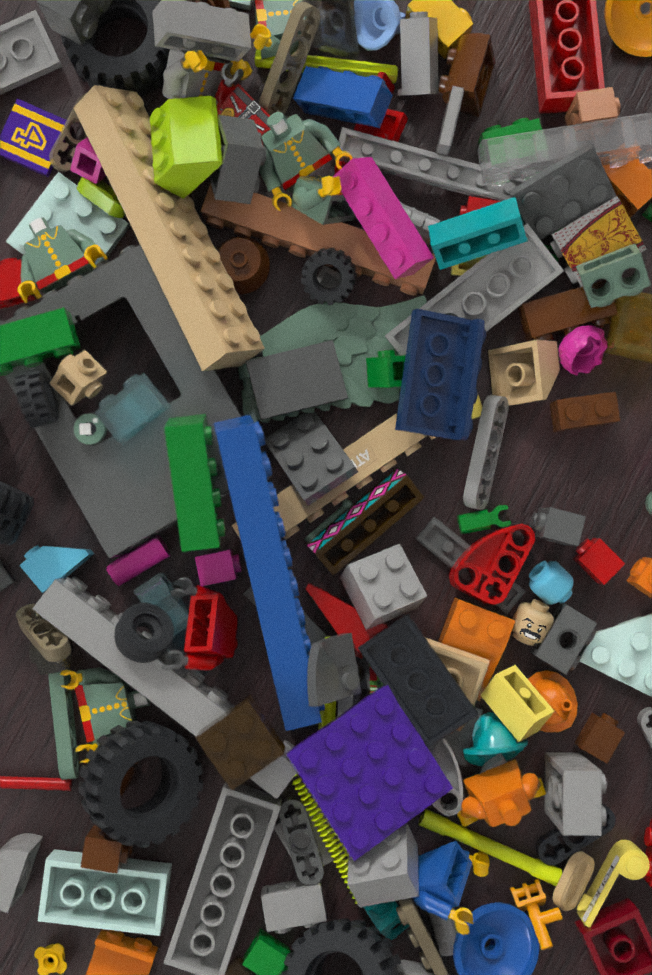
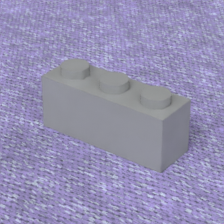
(202, 27)

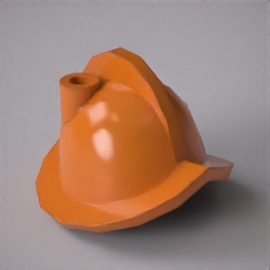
(560, 696)

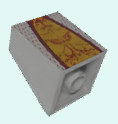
(595, 235)

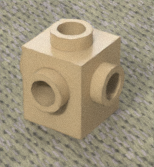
(79, 371)

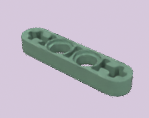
(64, 726)

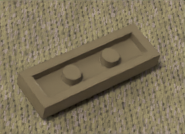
(421, 937)

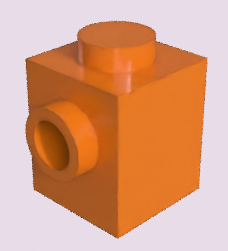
(642, 576)

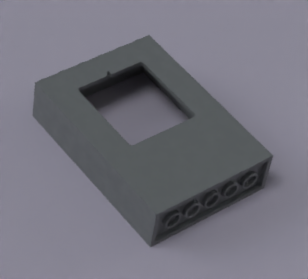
(129, 485)

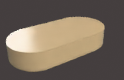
(573, 881)

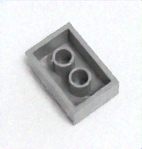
(574, 793)

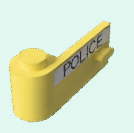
(622, 859)

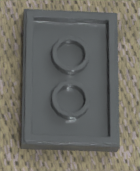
(296, 380)

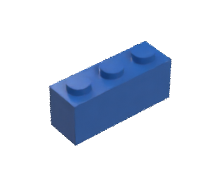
(343, 96)

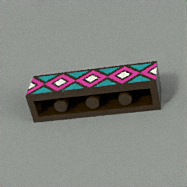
(365, 521)

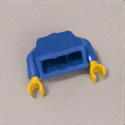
(443, 880)

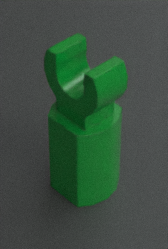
(481, 520)

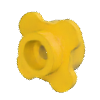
(53, 951)

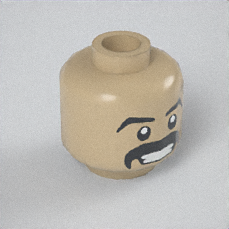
(532, 622)

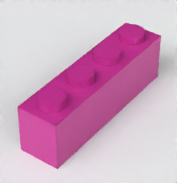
(383, 217)

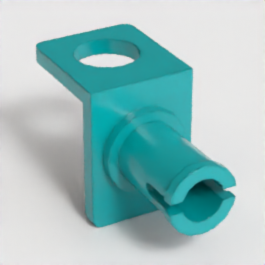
(385, 918)

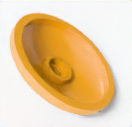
(629, 27)

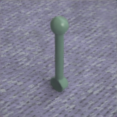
(347, 503)

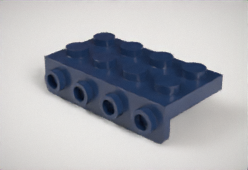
(440, 375)

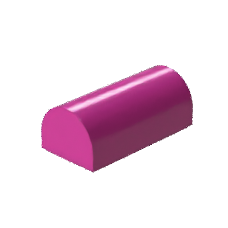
(138, 560)

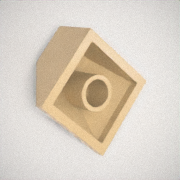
(524, 371)

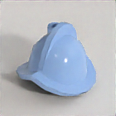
(376, 22)

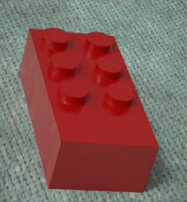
(565, 51)

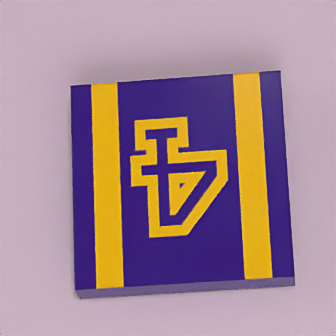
(30, 137)

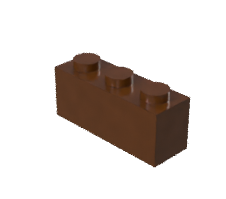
(562, 314)

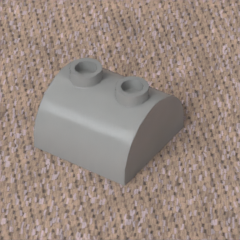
(16, 866)

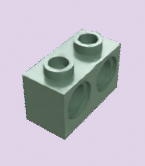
(611, 269)

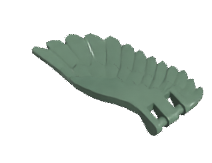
(356, 334)

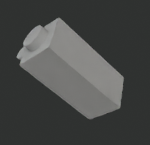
(419, 54)

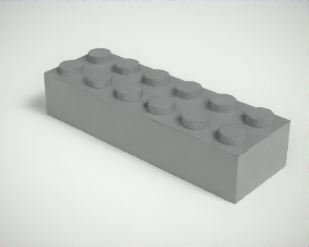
(223, 881)

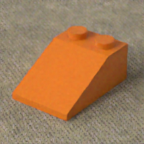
(477, 633)

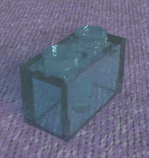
(132, 408)

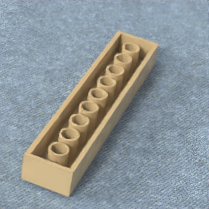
(169, 232)

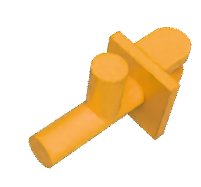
(532, 904)

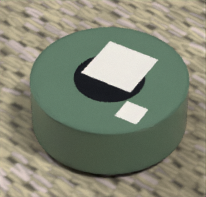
(89, 429)

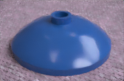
(512, 944)

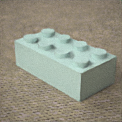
(90, 898)

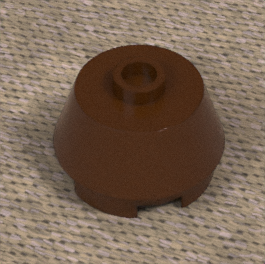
(245, 263)

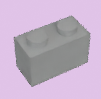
(293, 905)

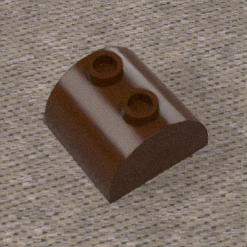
(471, 70)

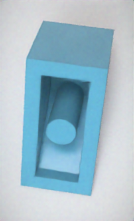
(52, 563)

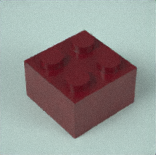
(618, 940)

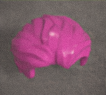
(582, 349)

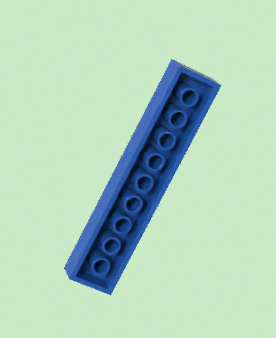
(267, 566)

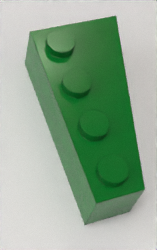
(193, 482)

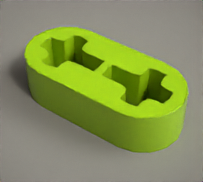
(102, 196)

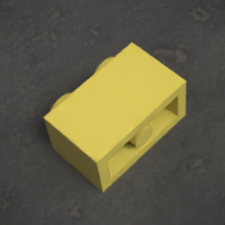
(517, 703)

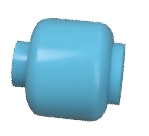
(551, 582)

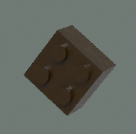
(240, 743)

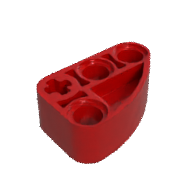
(483, 563)

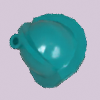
(491, 738)

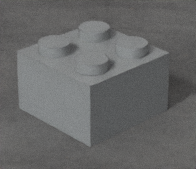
(383, 586)
(386, 870)

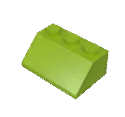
(185, 143)

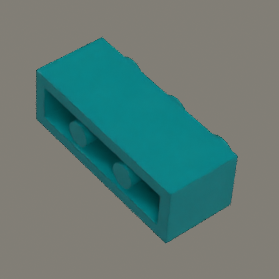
(477, 233)

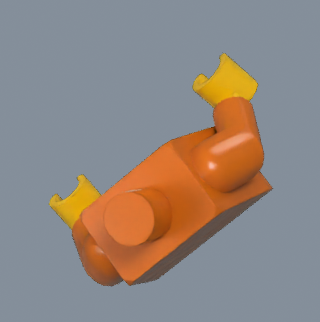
(499, 795)

